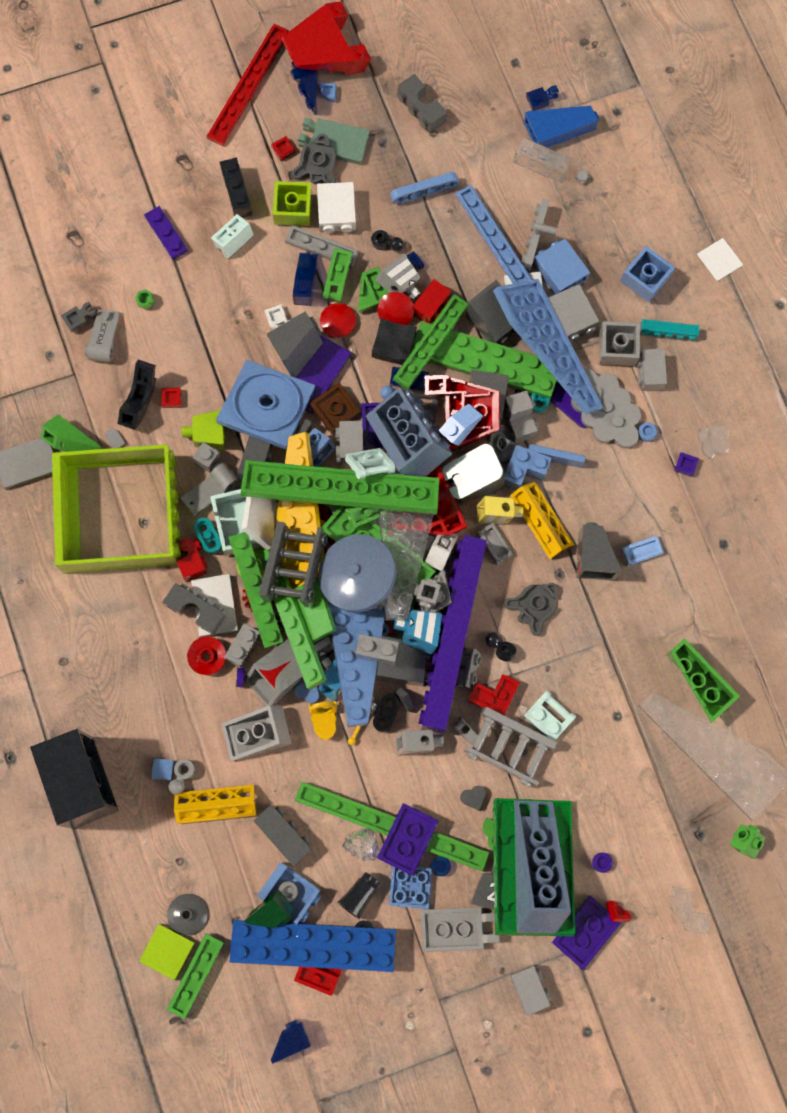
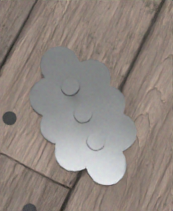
(617, 417)

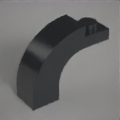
(140, 395)

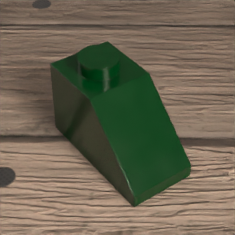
(271, 912)

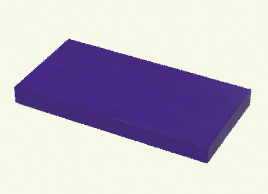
(324, 367)

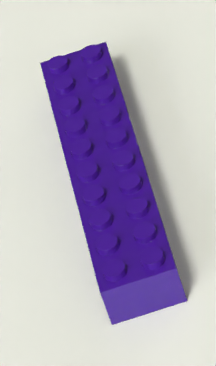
(452, 640)

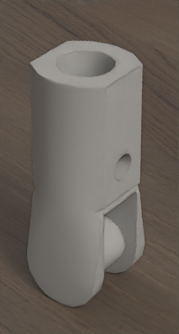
(471, 735)

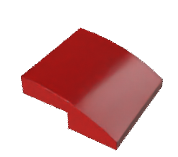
(318, 978)

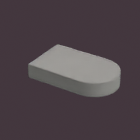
(114, 438)

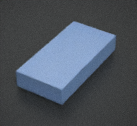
(642, 550)

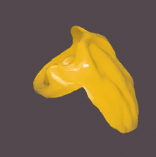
(323, 718)

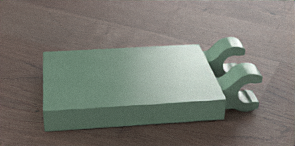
(346, 140)

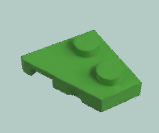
(370, 290)

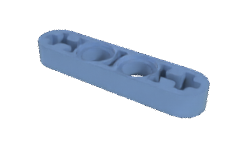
(424, 188)

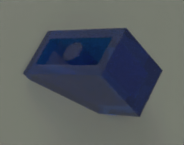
(291, 1041)

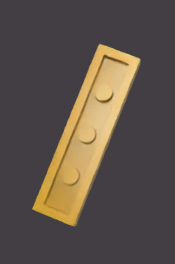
(540, 520)
(215, 807)

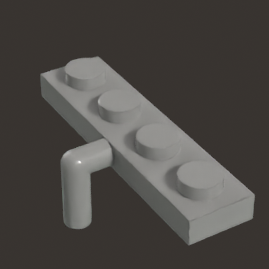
(537, 227)

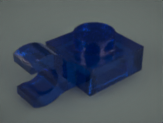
(539, 98)

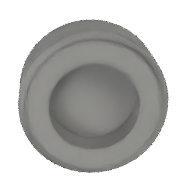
(289, 890)

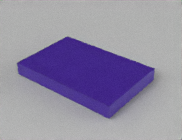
(407, 839)
(592, 931)

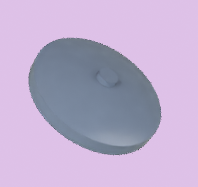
(357, 573)

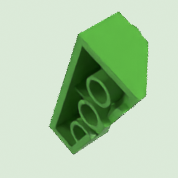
(708, 686)

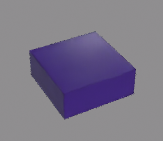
(686, 464)

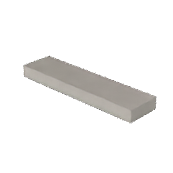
(317, 244)

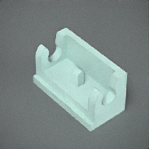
(232, 236)

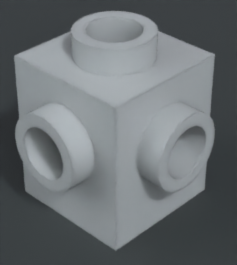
(428, 585)

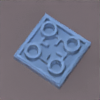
(411, 890)

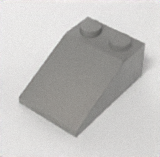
(256, 733)

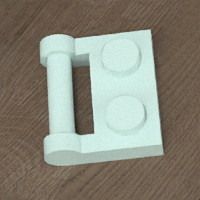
(370, 462)
(545, 721)

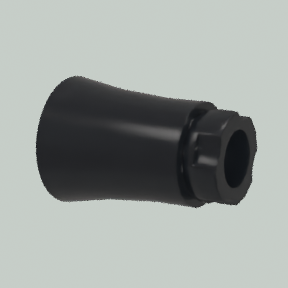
(359, 895)

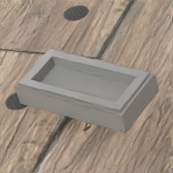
(495, 543)

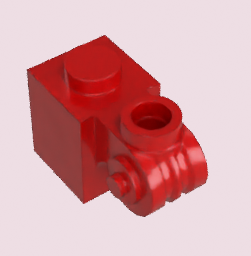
(192, 565)

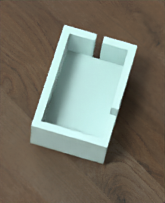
(229, 516)

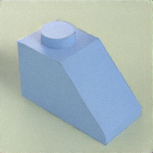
(461, 424)

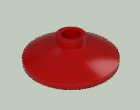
(204, 646)

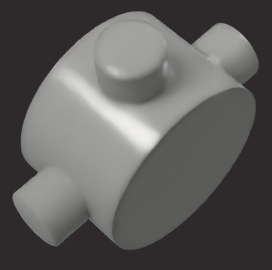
(582, 176)

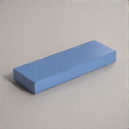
(560, 456)

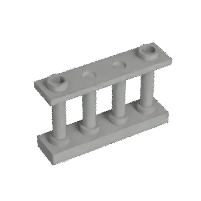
(508, 727)

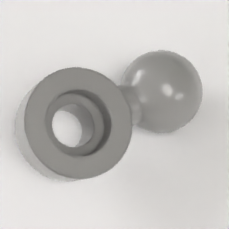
(177, 786)

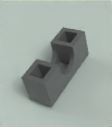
(429, 115)
(181, 598)

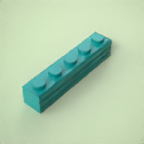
(669, 329)

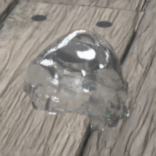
(362, 844)

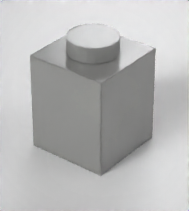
(206, 457)

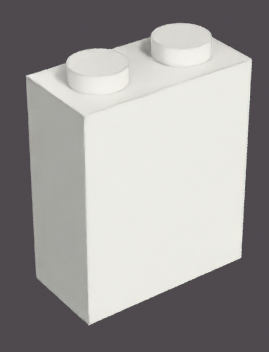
(336, 207)

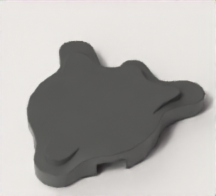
(317, 161)
(535, 605)

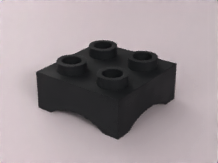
(393, 341)

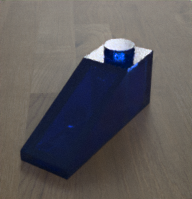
(305, 279)

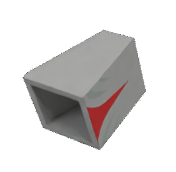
(275, 674)

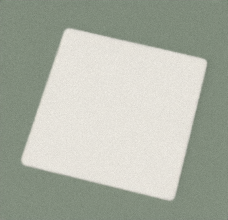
(719, 259)

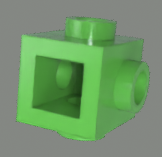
(748, 840)

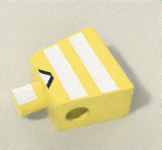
(497, 510)

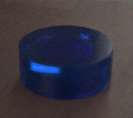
(440, 866)

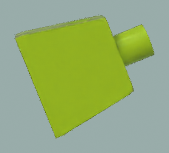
(206, 430)

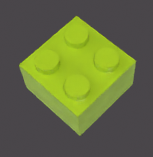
(292, 203)

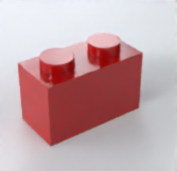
(432, 302)

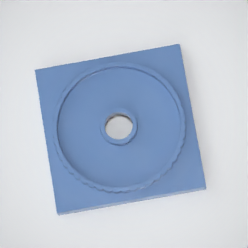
(271, 423)

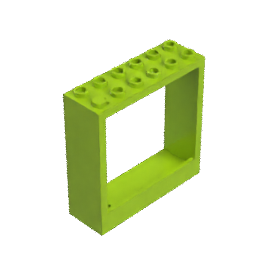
(67, 508)

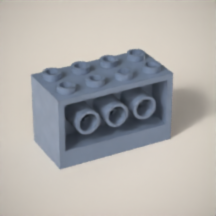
(409, 433)

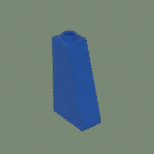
(560, 124)

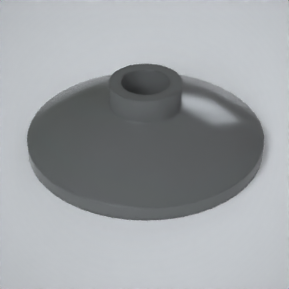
(503, 443)
(197, 918)

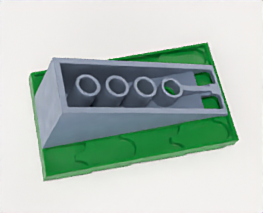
(533, 867)

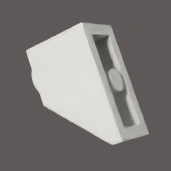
(441, 551)

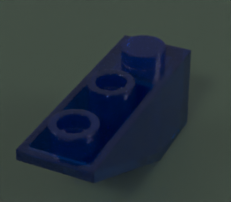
(307, 85)

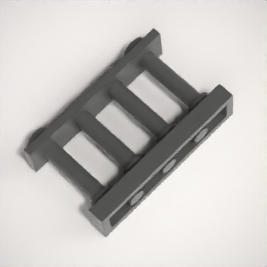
(278, 552)

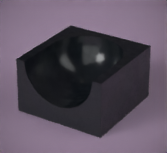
(74, 779)

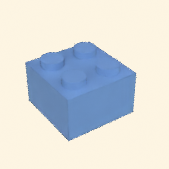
(647, 274)

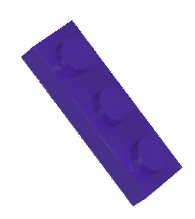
(165, 233)

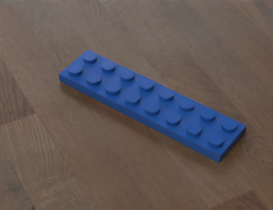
(314, 946)

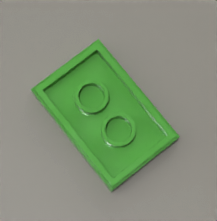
(318, 615)

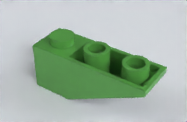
(65, 436)

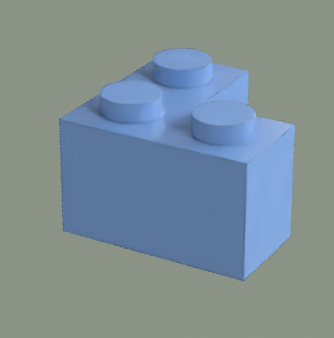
(525, 463)

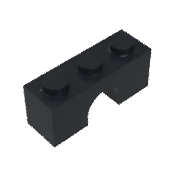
(235, 187)

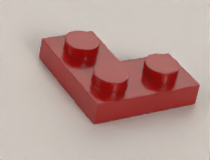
(499, 698)

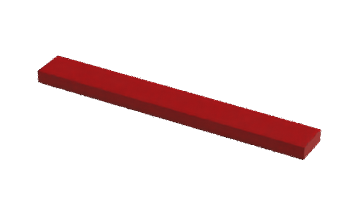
(247, 85)

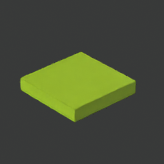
(166, 952)

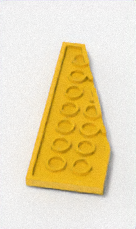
(299, 516)

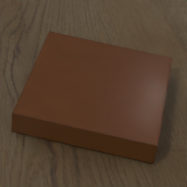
(334, 406)

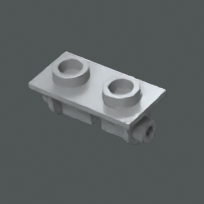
(471, 660)

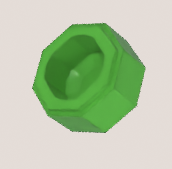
(144, 299)

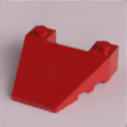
(321, 45)
(459, 394)

